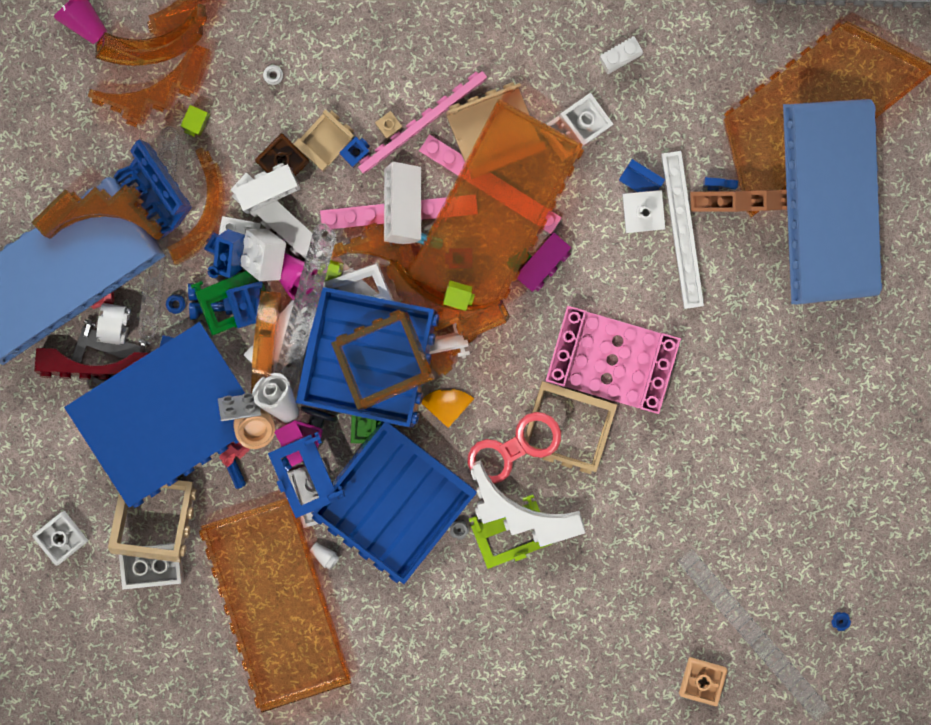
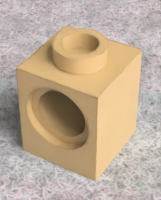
(388, 125)

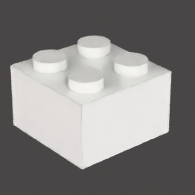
(263, 254)

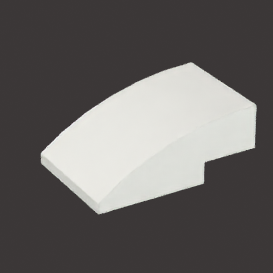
(582, 120)

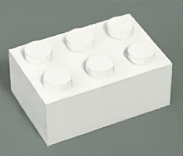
(266, 188)
(146, 572)

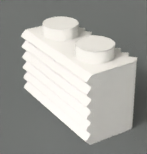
(621, 55)

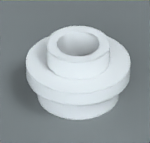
(273, 68)

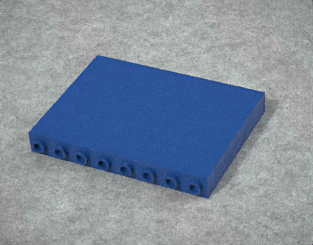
(159, 415)

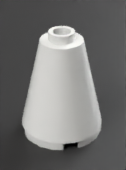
(276, 397)

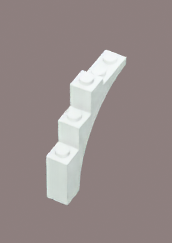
(495, 505)

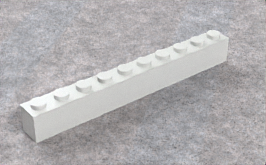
(298, 236)

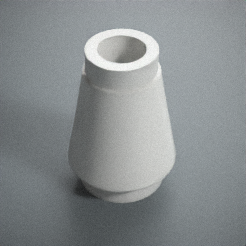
(324, 555)

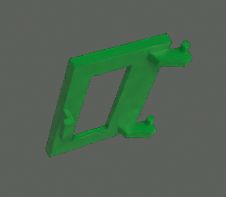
(218, 292)

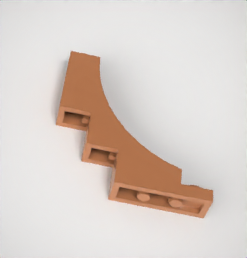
(739, 201)

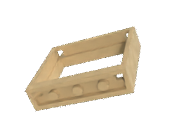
(567, 461)
(183, 530)

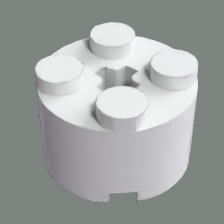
(112, 324)

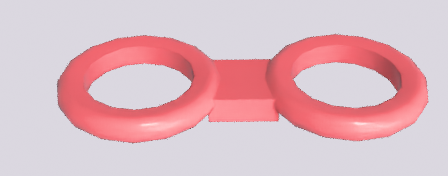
(517, 445)

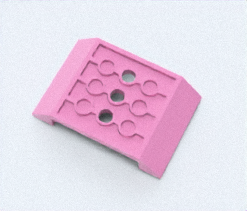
(641, 367)

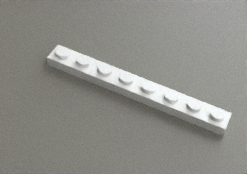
(682, 229)

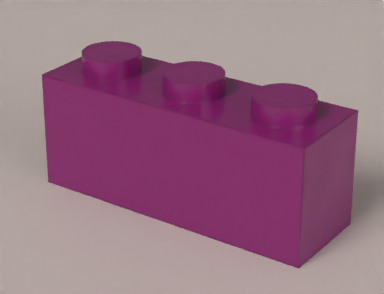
(544, 263)

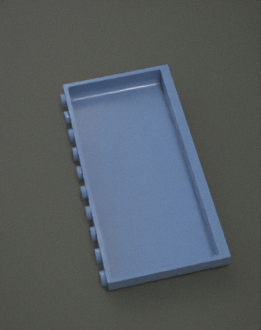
(832, 200)
(60, 277)

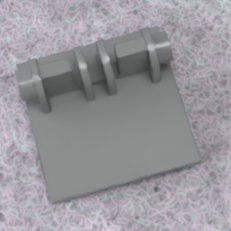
(238, 407)

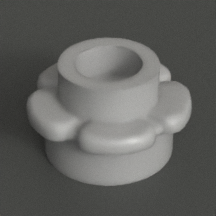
(464, 530)

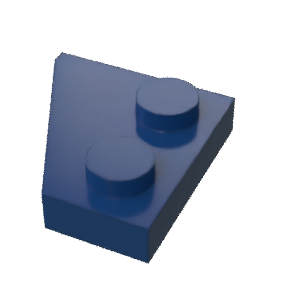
(245, 303)

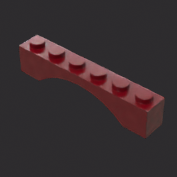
(52, 362)

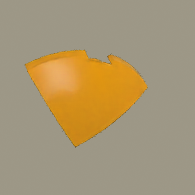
(447, 404)

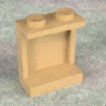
(325, 140)

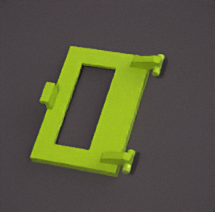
(497, 526)

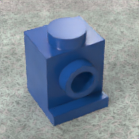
(347, 151)

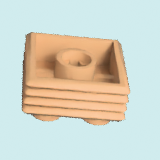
(709, 692)

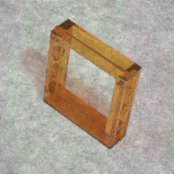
(426, 373)

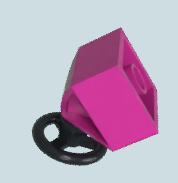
(300, 429)

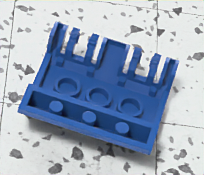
(156, 186)

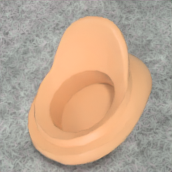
(255, 431)

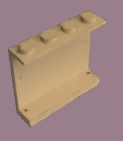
(470, 118)

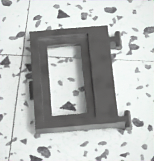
(89, 338)

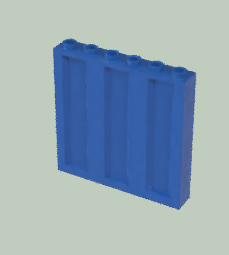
(375, 359)
(394, 502)

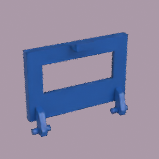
(316, 470)

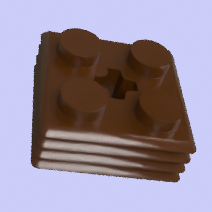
(282, 147)

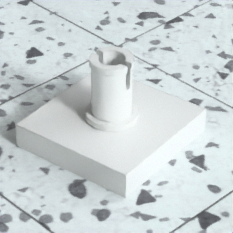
(643, 211)

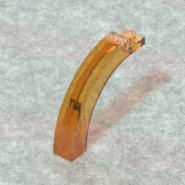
(156, 49)
(211, 216)
(265, 336)

